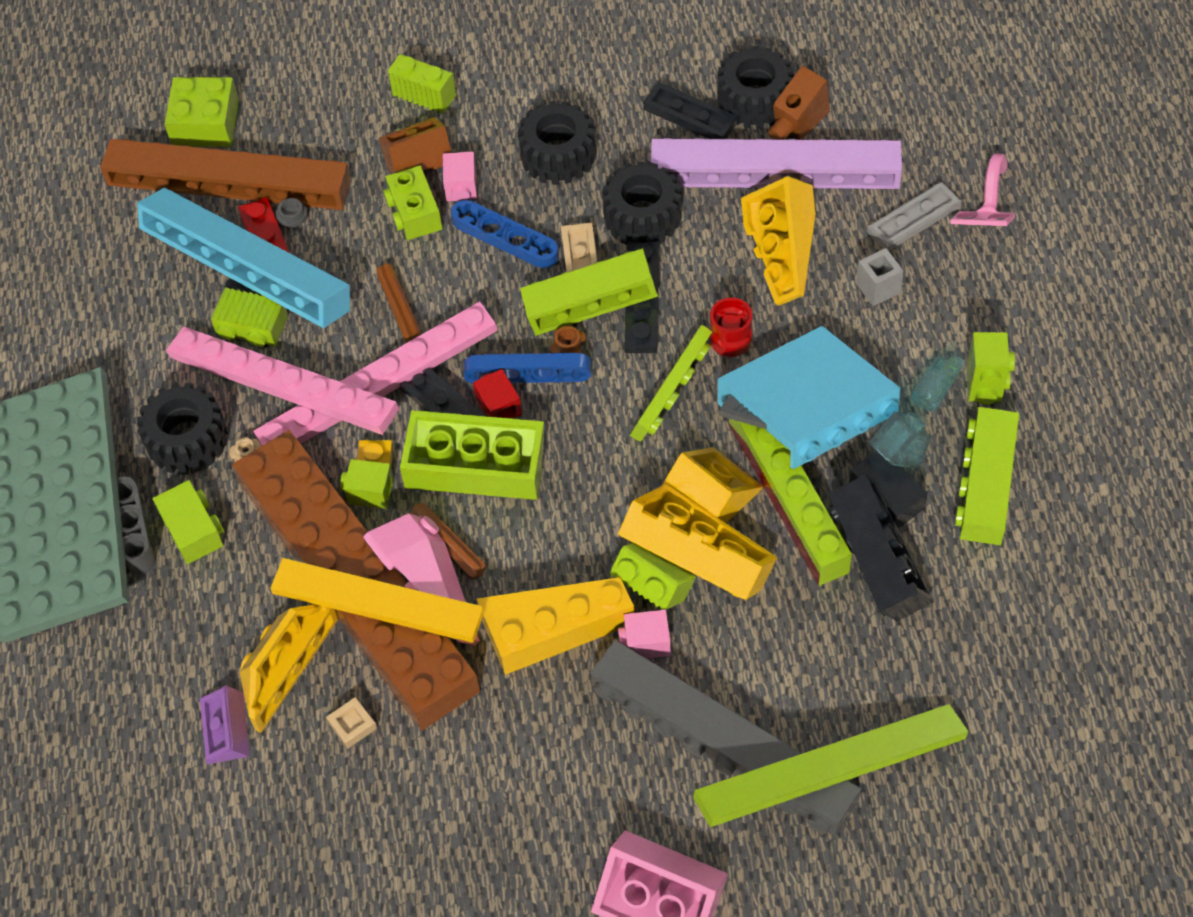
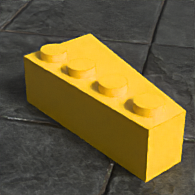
(697, 541)
(552, 620)

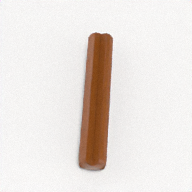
(398, 302)
(457, 549)

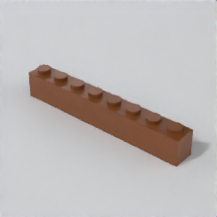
(225, 173)

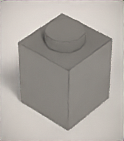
(879, 277)

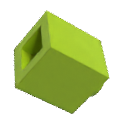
(367, 483)

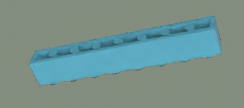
(244, 257)

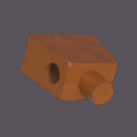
(800, 106)

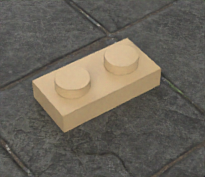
(578, 246)

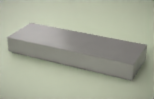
(914, 216)

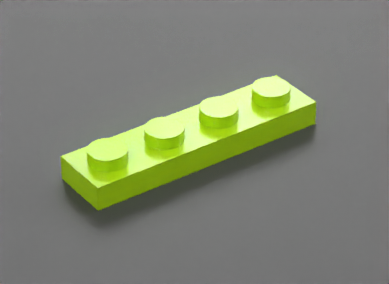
(666, 395)

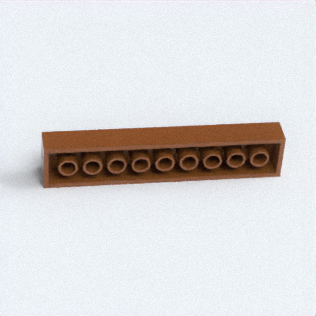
(323, 531)

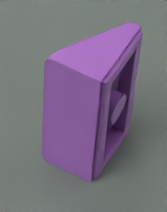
(224, 725)

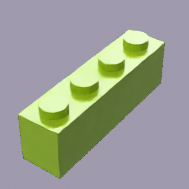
(588, 292)
(988, 477)

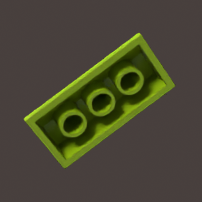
(473, 455)

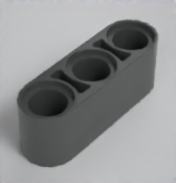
(139, 536)

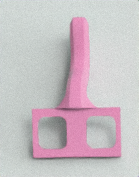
(987, 213)

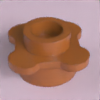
(565, 334)

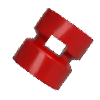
(731, 327)

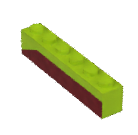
(795, 503)

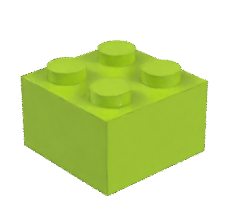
(202, 111)

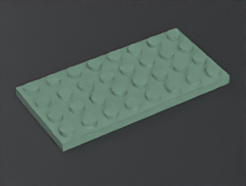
(59, 507)

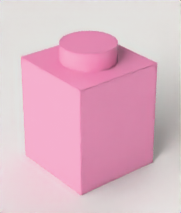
(459, 176)
(646, 634)

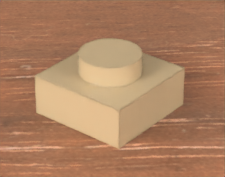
(351, 722)

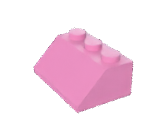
(656, 882)

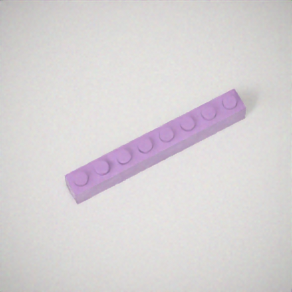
(763, 162)

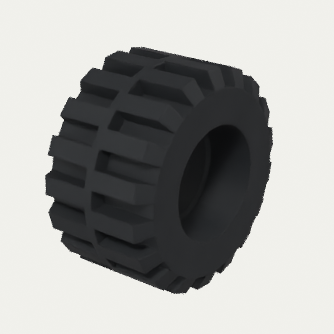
(749, 68)
(561, 160)
(641, 184)
(187, 449)

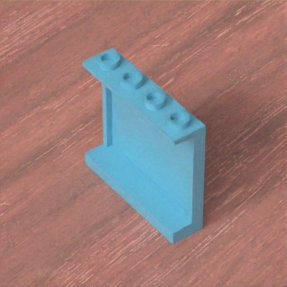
(812, 394)

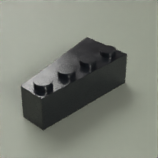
(879, 549)

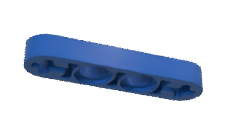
(507, 230)
(528, 367)

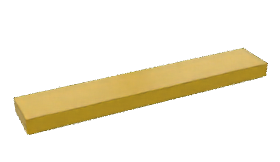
(377, 600)

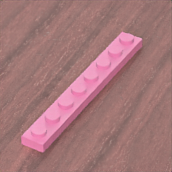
(391, 370)
(283, 380)

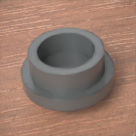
(291, 213)

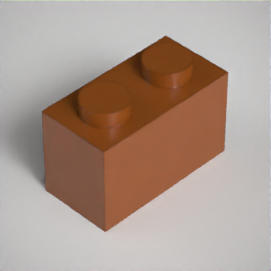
(416, 146)

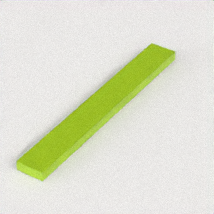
(829, 765)

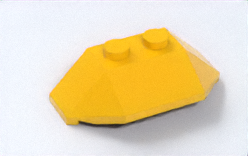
(281, 658)

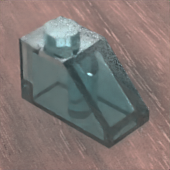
(902, 440)

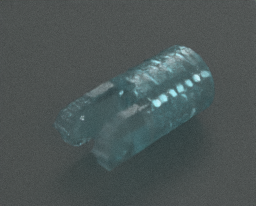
(936, 382)

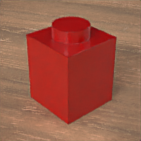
(497, 396)

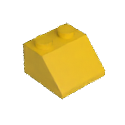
(712, 482)

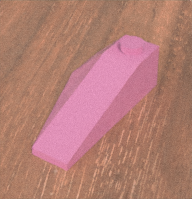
(419, 554)

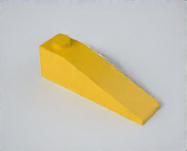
(782, 226)

